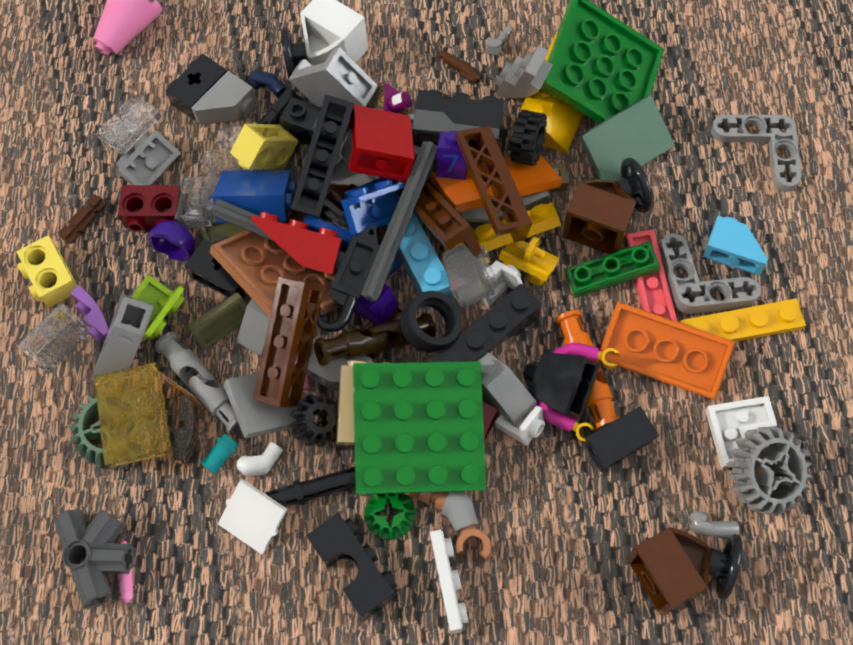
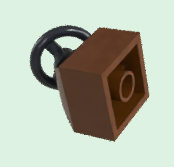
(604, 208)
(678, 565)

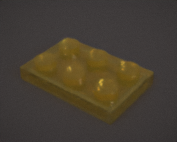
(132, 415)

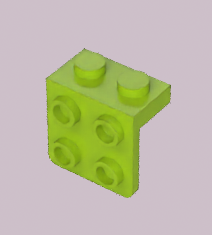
(164, 303)

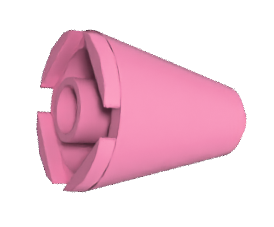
(123, 22)

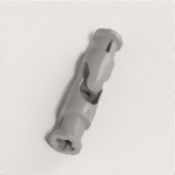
(203, 385)

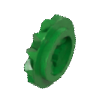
(401, 522)

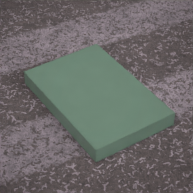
(631, 133)

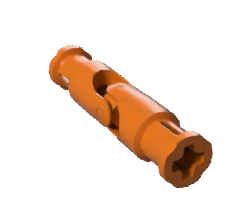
(600, 395)

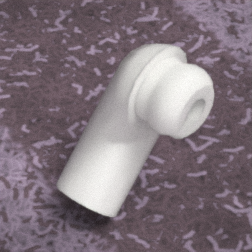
(259, 464)

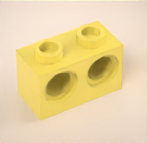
(263, 147)
(49, 271)

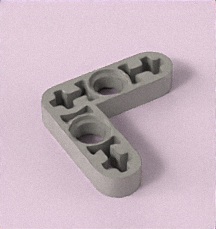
(775, 139)
(693, 287)

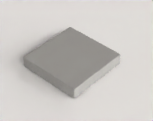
(255, 416)

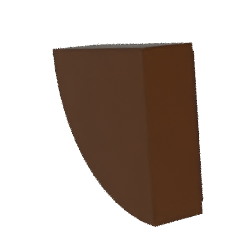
(336, 193)

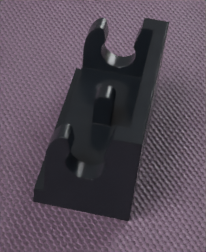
(620, 439)

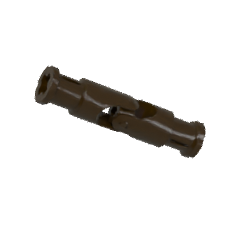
(368, 340)

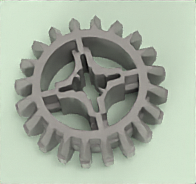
(781, 463)

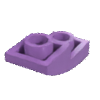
(93, 314)

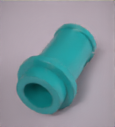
(219, 453)

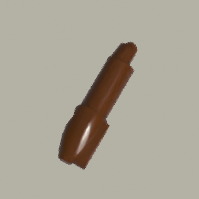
(466, 70)

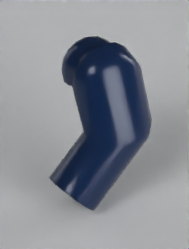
(268, 79)

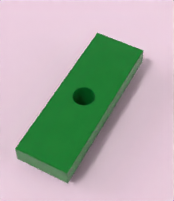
(629, 264)

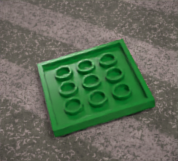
(600, 62)
(418, 427)

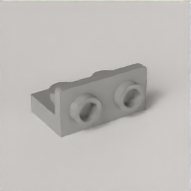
(148, 161)

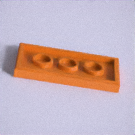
(528, 179)
(667, 350)

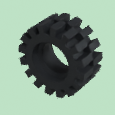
(528, 137)

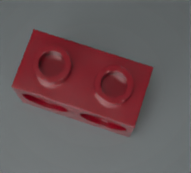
(152, 201)

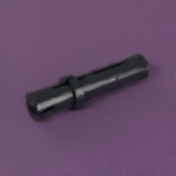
(317, 487)

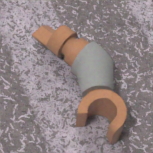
(461, 513)

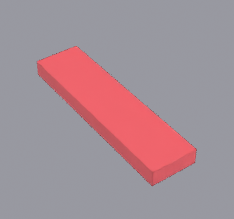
(654, 287)

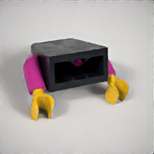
(565, 382)

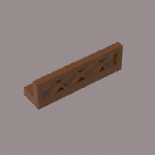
(500, 180)
(444, 220)
(285, 342)

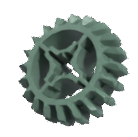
(87, 433)

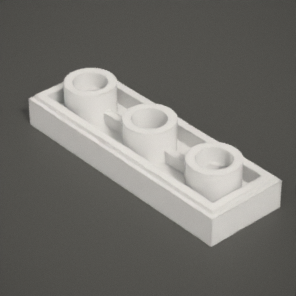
(449, 581)

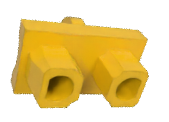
(530, 259)

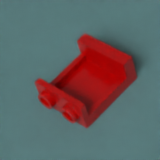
(381, 143)

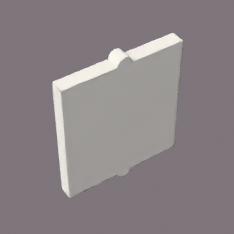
(252, 516)

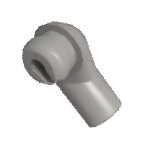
(714, 529)

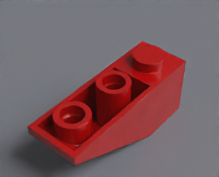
(307, 247)

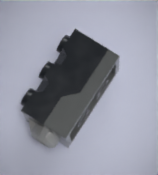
(455, 113)

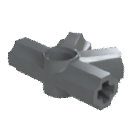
(101, 556)

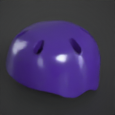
(172, 239)

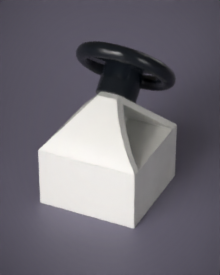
(325, 27)

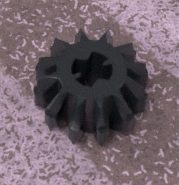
(306, 414)

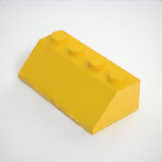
(561, 118)

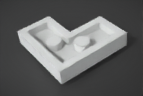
(733, 419)

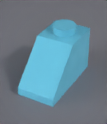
(735, 246)

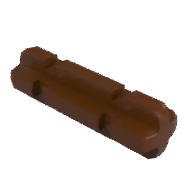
(82, 219)

